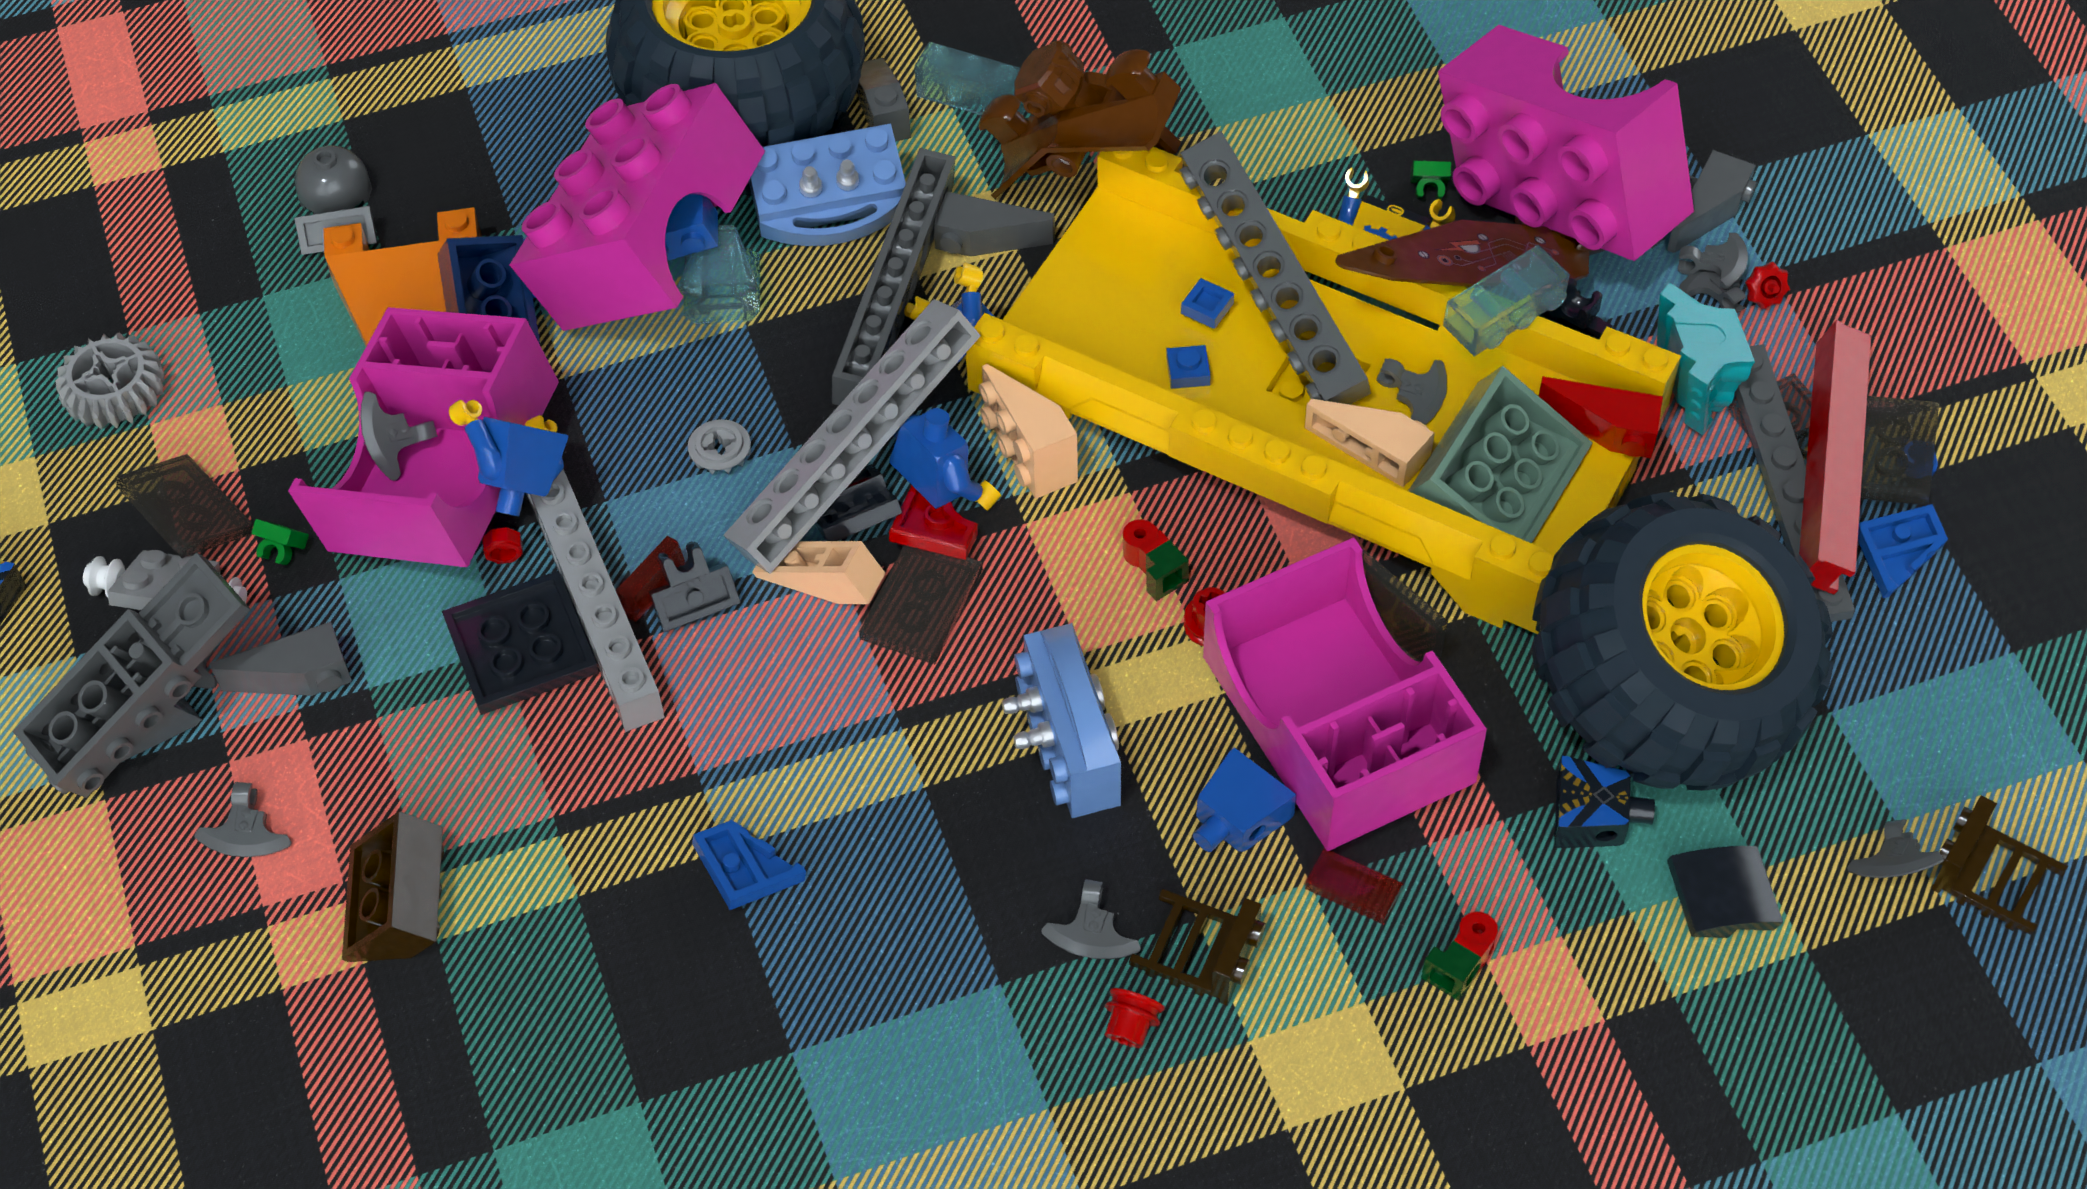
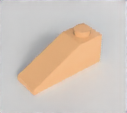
(1375, 437)
(828, 570)

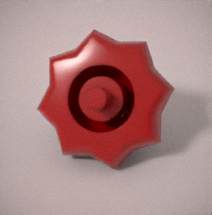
(1767, 285)

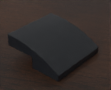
(859, 506)
(1724, 891)

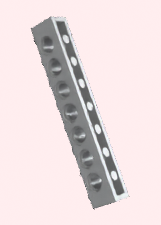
(852, 435)
(597, 605)

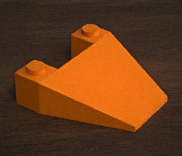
(393, 275)

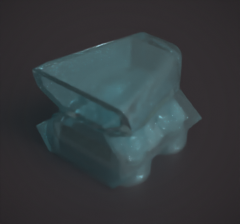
(722, 281)

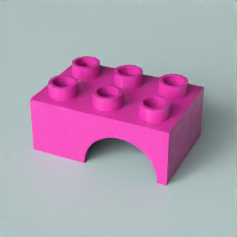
(1560, 160)
(601, 236)
(420, 368)
(1337, 699)

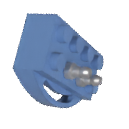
(828, 183)
(1067, 721)

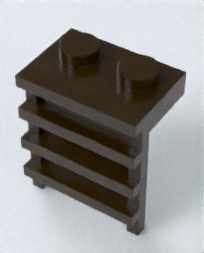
(1969, 855)
(1228, 957)

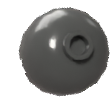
(331, 180)

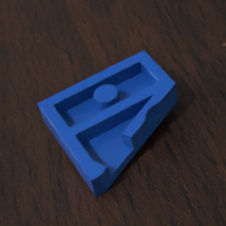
(1900, 545)
(743, 865)

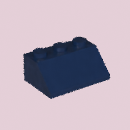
(481, 281)

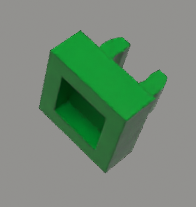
(1430, 173)
(279, 537)

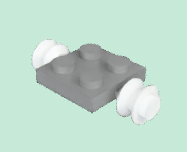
(141, 580)

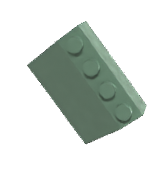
(1503, 458)

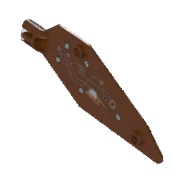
(1463, 253)

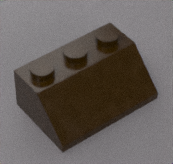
(393, 890)

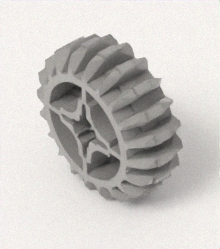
(90, 395)

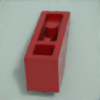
(1609, 416)

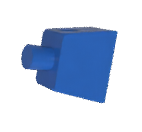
(1241, 805)

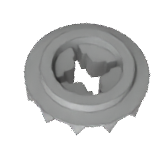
(731, 436)

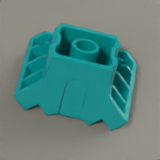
(1711, 352)

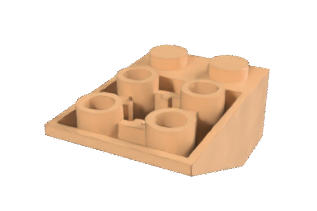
(1030, 433)

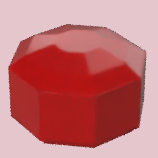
(502, 545)

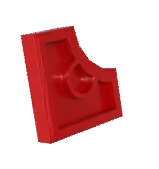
(933, 529)

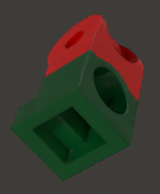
(1156, 556)
(1465, 957)

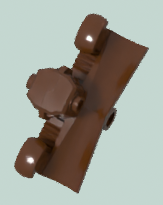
(1079, 112)

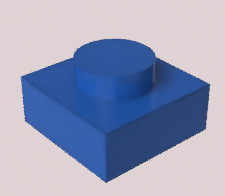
(1207, 303)
(1188, 366)

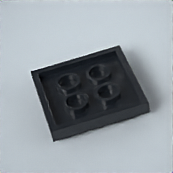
(520, 642)

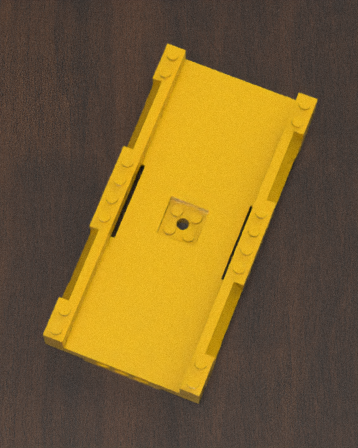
(1110, 305)

